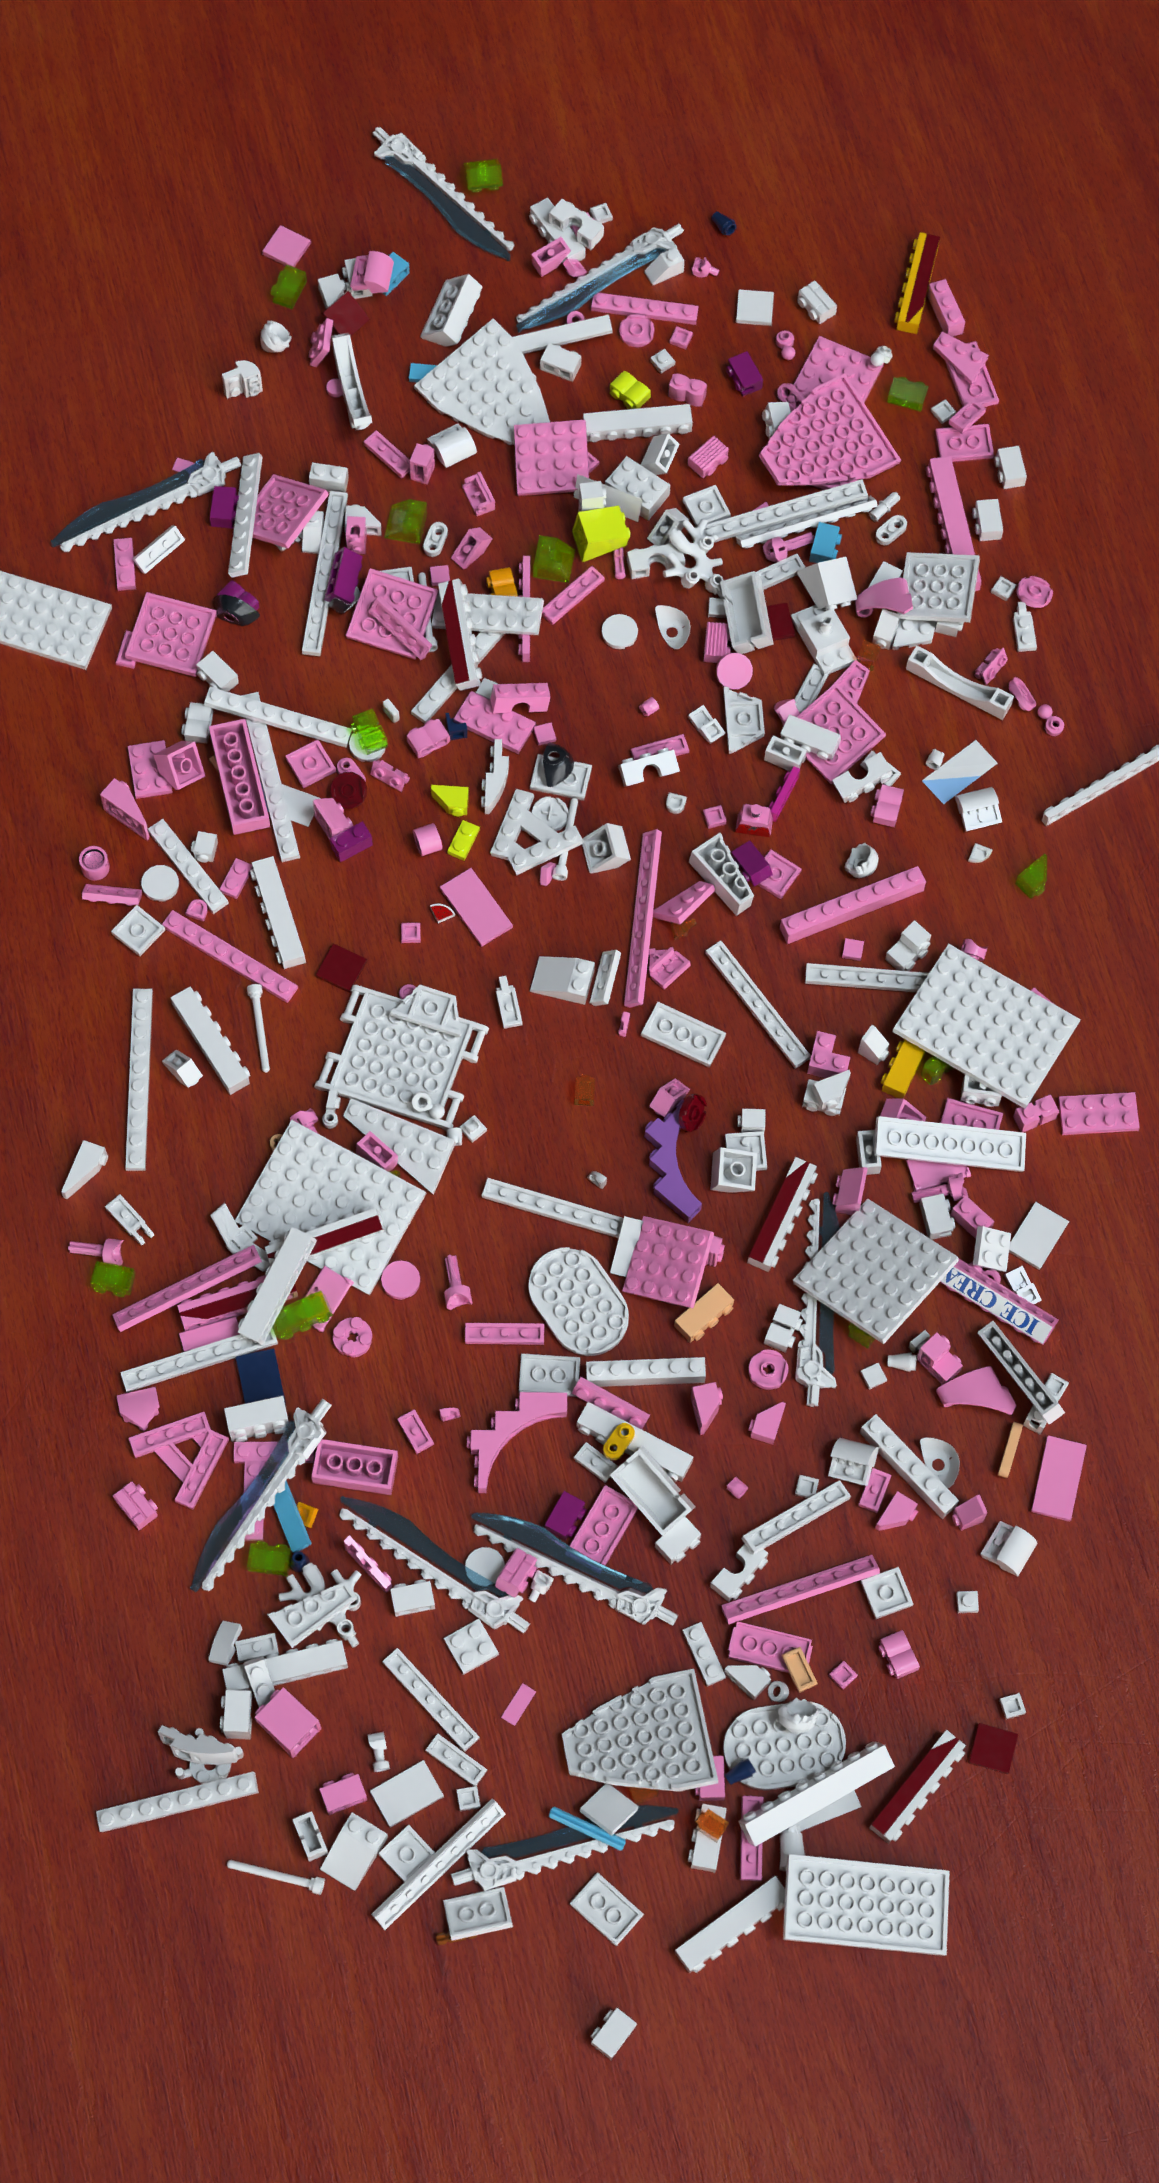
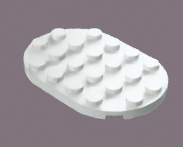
(578, 1301)
(778, 1754)

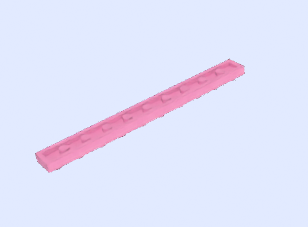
(643, 918)

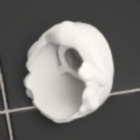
(274, 337)
(862, 861)
(798, 1715)

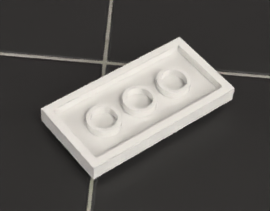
(683, 1034)

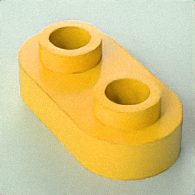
(618, 1440)

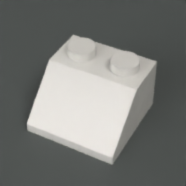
(606, 848)
(733, 1170)

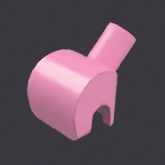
(702, 268)

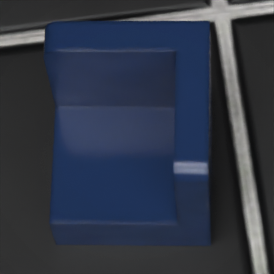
(455, 730)

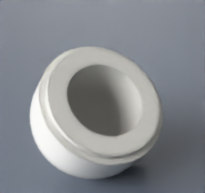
(783, 1694)

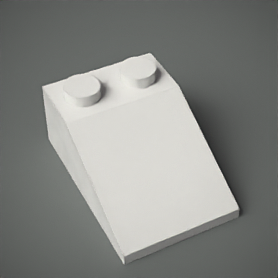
(563, 978)
(354, 1851)

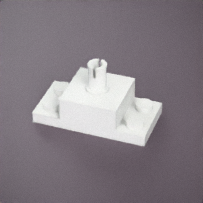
(824, 638)

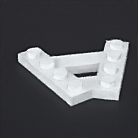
(550, 842)

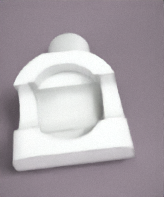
(540, 1585)

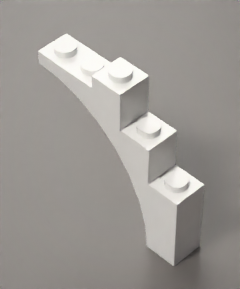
(350, 382)

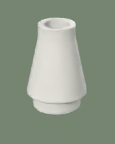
(903, 1361)

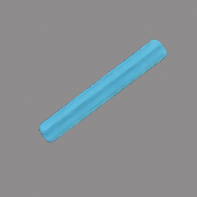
(587, 1828)

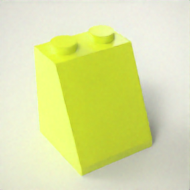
(600, 532)

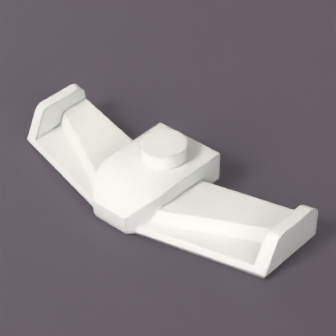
(235, 1237)

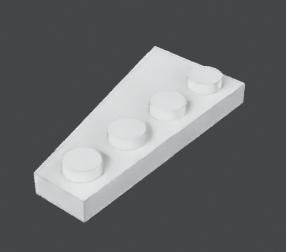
(307, 1616)

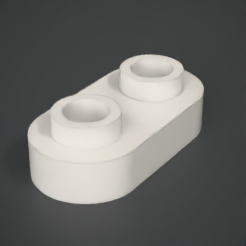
(890, 531)
(435, 540)

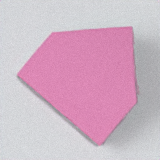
(666, 966)
(139, 1406)

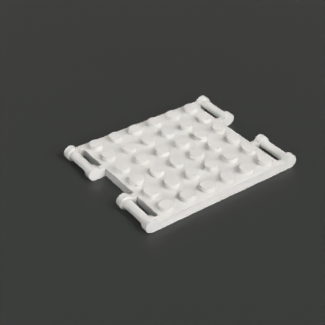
(394, 1059)

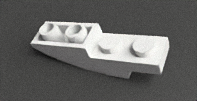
(496, 779)
(200, 1750)

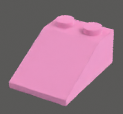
(120, 803)

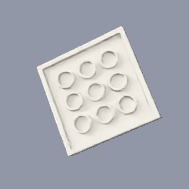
(941, 586)

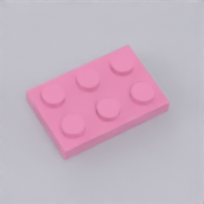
(145, 774)

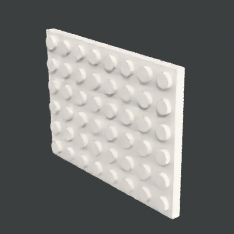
(986, 1026)
(321, 1181)

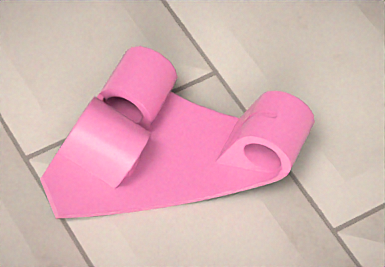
(887, 594)
(979, 1389)

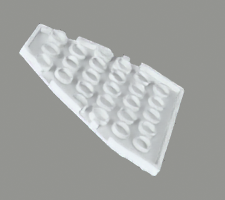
(486, 385)
(646, 1738)

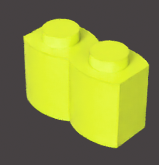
(630, 391)

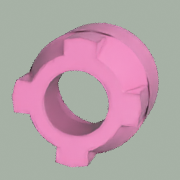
(649, 706)
(737, 1488)

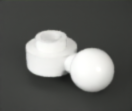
(881, 355)
(436, 1110)

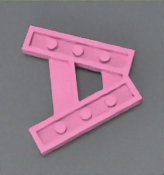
(163, 1441)

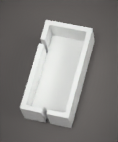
(748, 615)
(652, 1490)

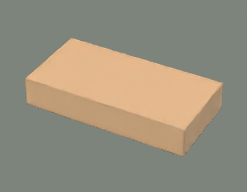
(799, 1669)

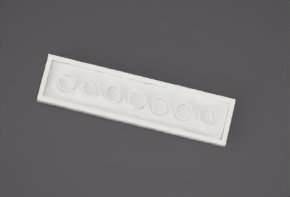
(950, 1144)

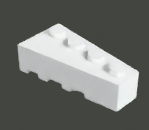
(718, 868)

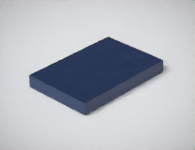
(259, 1376)

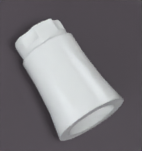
(790, 1843)

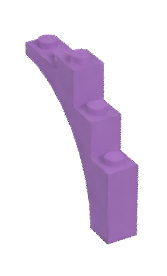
(670, 1188)

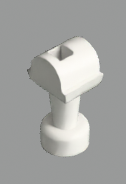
(378, 1745)

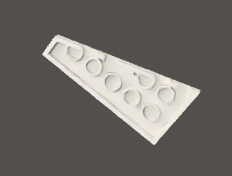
(418, 1149)

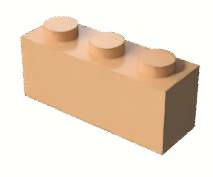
(705, 1313)

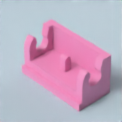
(479, 494)

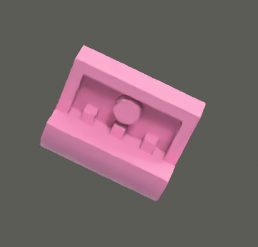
(372, 272)

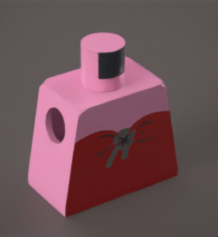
(754, 820)

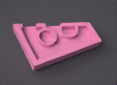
(367, 1564)

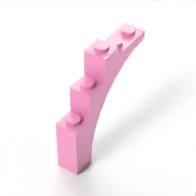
(488, 1443)

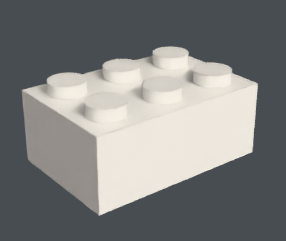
(642, 483)
(257, 1419)

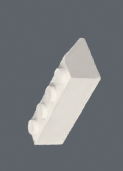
(452, 310)

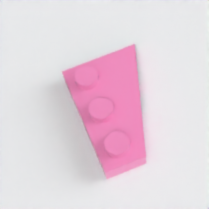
(962, 356)
(853, 680)
(685, 903)

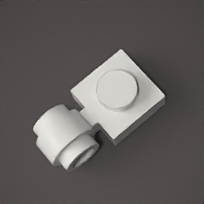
(332, 1104)

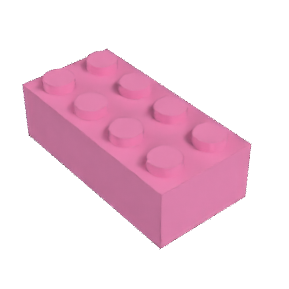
(355, 1467)

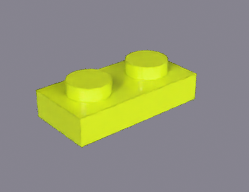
(463, 840)

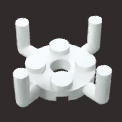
(203, 1775)

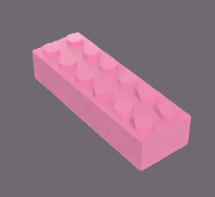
(239, 776)

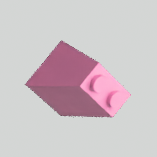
(287, 1722)

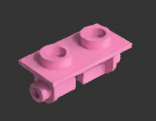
(996, 660)
(384, 772)

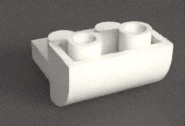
(244, 379)
(452, 445)
(979, 808)
(852, 1461)
(1009, 1548)

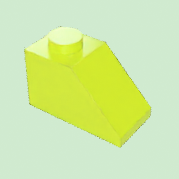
(451, 798)

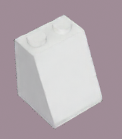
(829, 583)

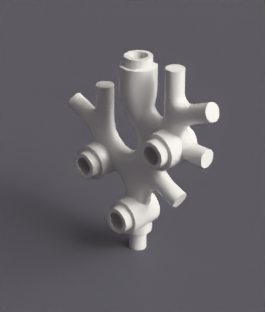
(698, 550)
(317, 1584)

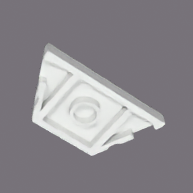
(913, 633)
(743, 719)
(430, 1009)

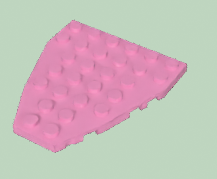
(828, 440)

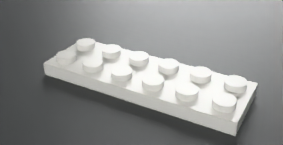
(498, 614)

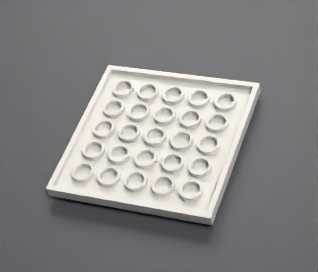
(875, 1271)

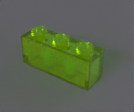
(301, 1315)

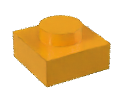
(307, 1513)

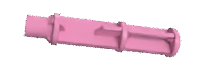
(619, 564)

